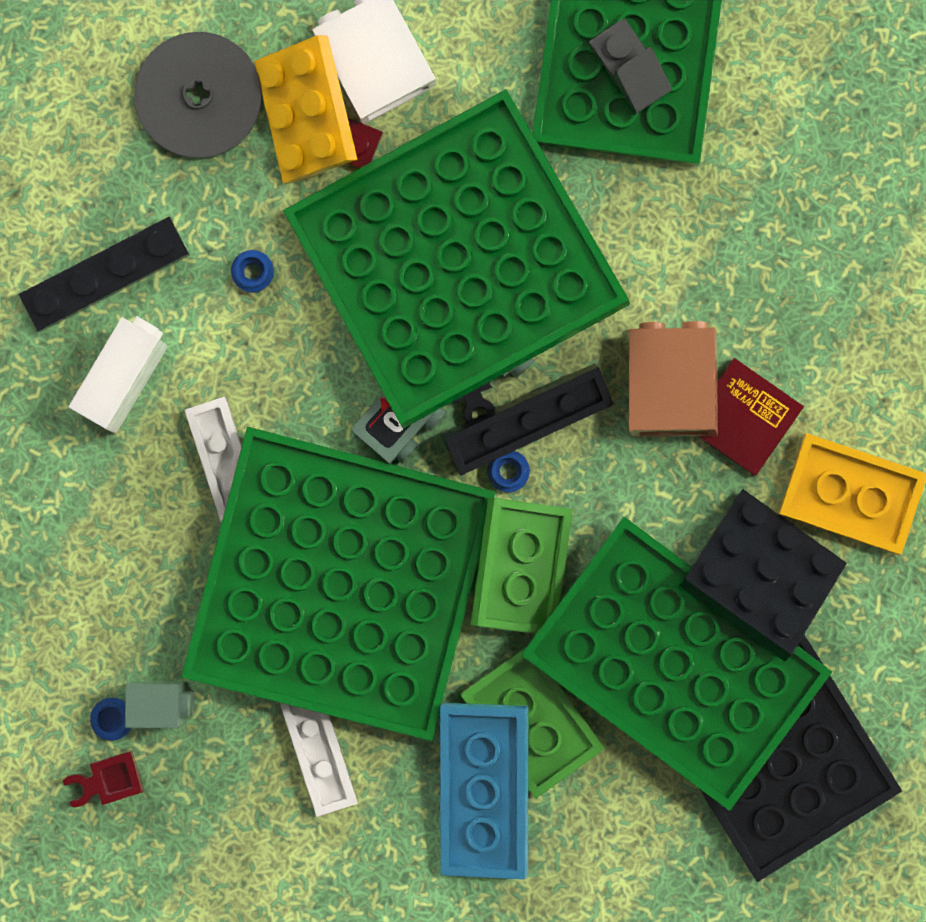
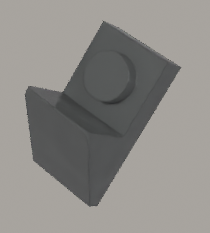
(630, 65)

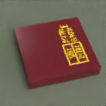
(750, 417)

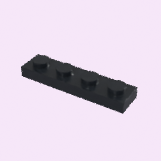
(104, 274)
(527, 419)

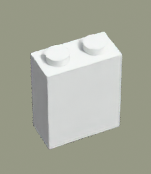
(375, 57)
(119, 373)

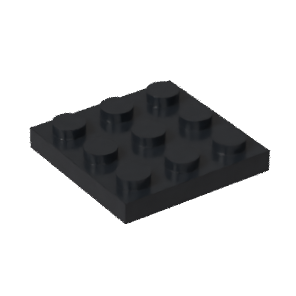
(763, 575)

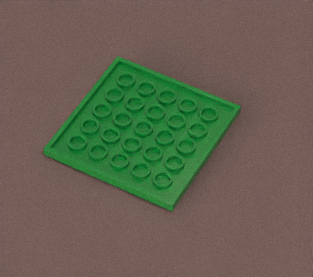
(456, 258)
(338, 584)

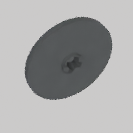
(172, 116)

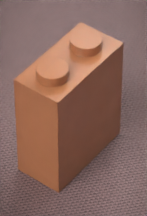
(673, 380)

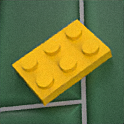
(305, 109)
(852, 494)

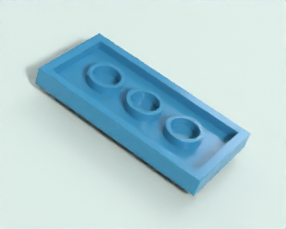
(484, 790)

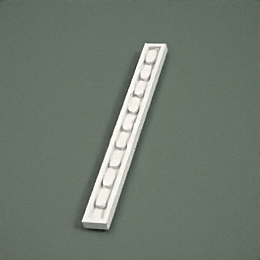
(309, 730)

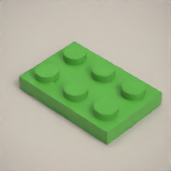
(520, 564)
(556, 731)

